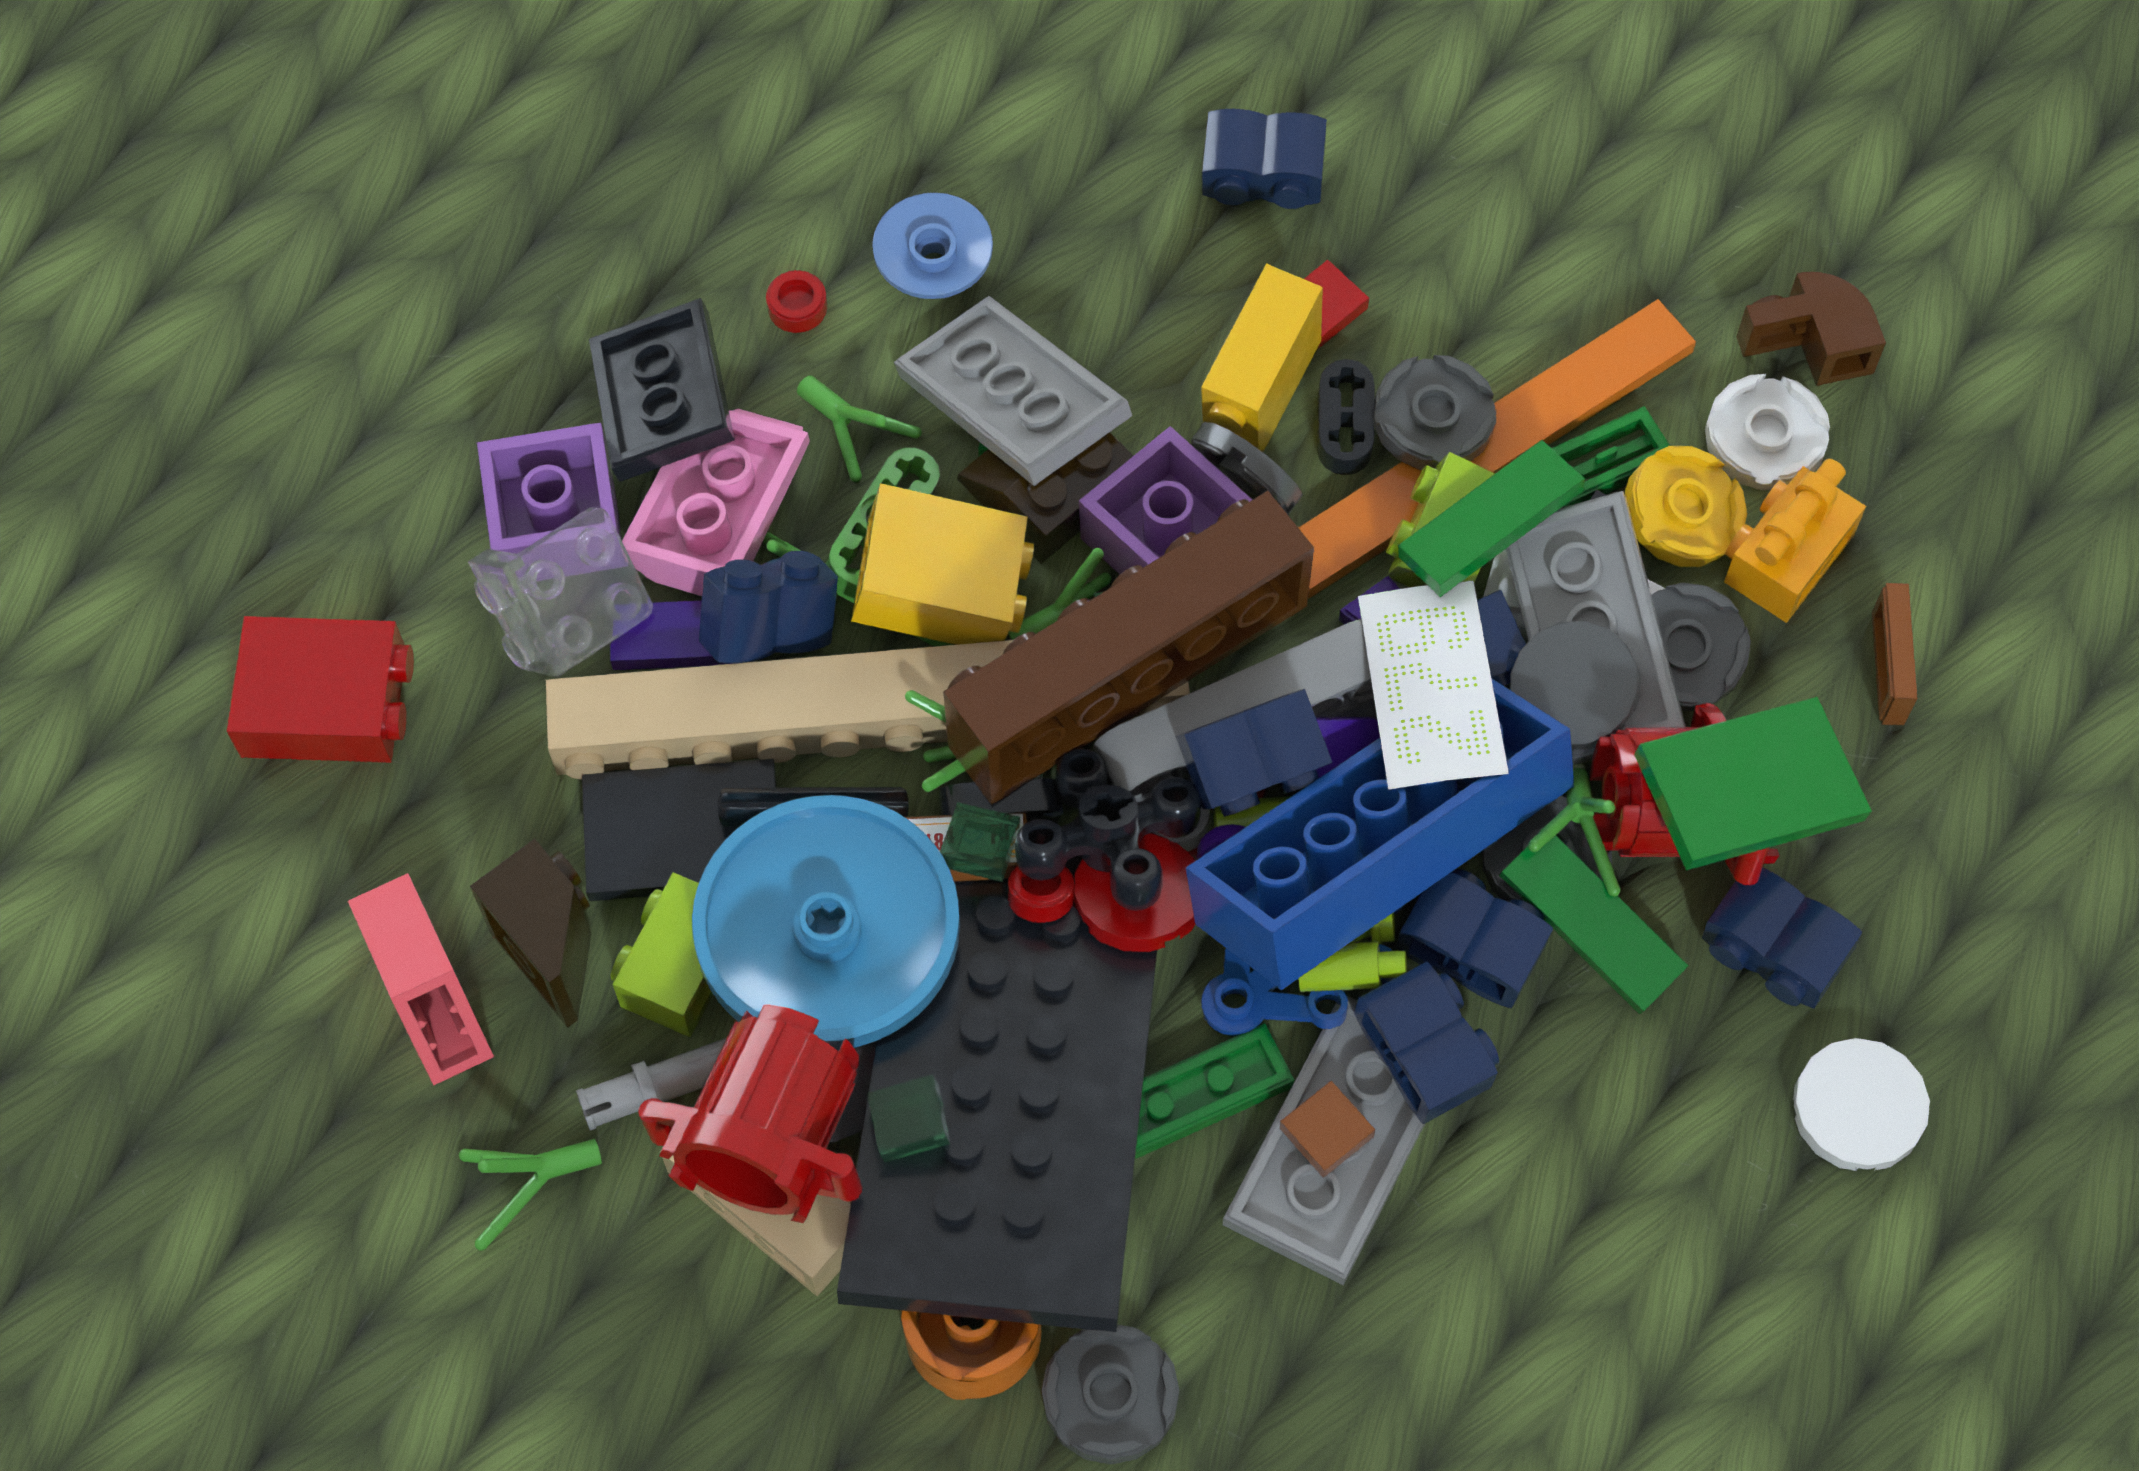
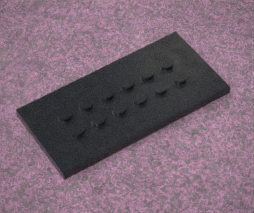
(1041, 1109)

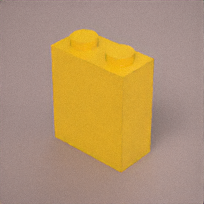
(1264, 356)
(942, 568)

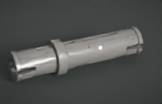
(661, 1080)

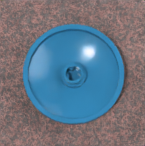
(828, 915)

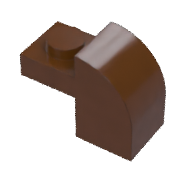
(1825, 318)

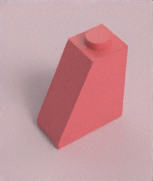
(420, 979)

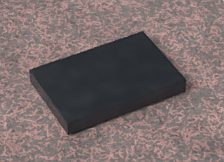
(660, 390)
(658, 823)

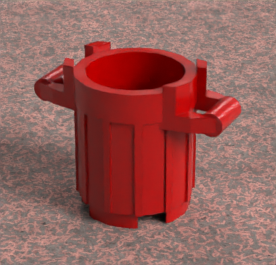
(1636, 823)
(764, 1118)

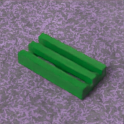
(1603, 435)

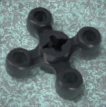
(1108, 829)

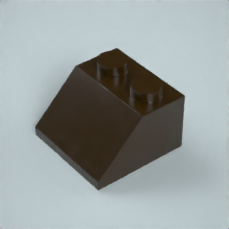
(1051, 503)
(540, 923)

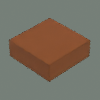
(1327, 1129)

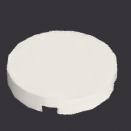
(1767, 430)
(1861, 1105)

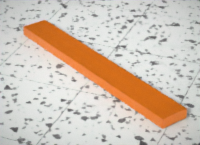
(1536, 411)

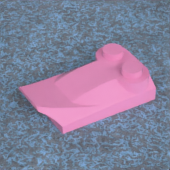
(715, 503)

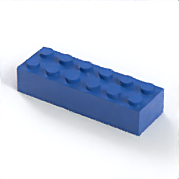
(1358, 851)

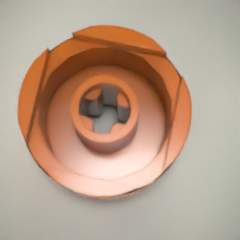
(966, 1360)

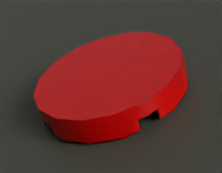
(1141, 929)

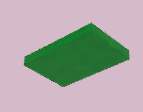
(1752, 783)

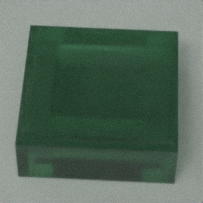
(980, 841)
(908, 1118)

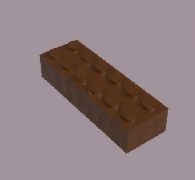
(1127, 645)

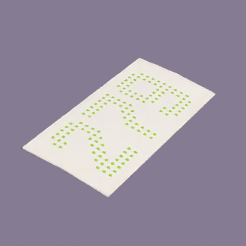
(1432, 685)

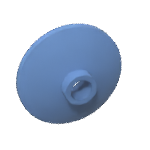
(926, 226)

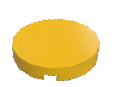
(1685, 506)

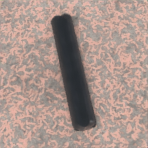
(741, 804)

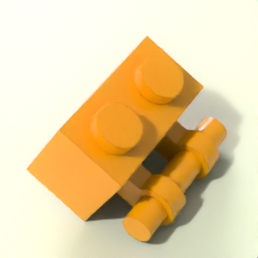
(1795, 539)

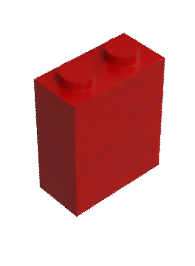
(319, 689)

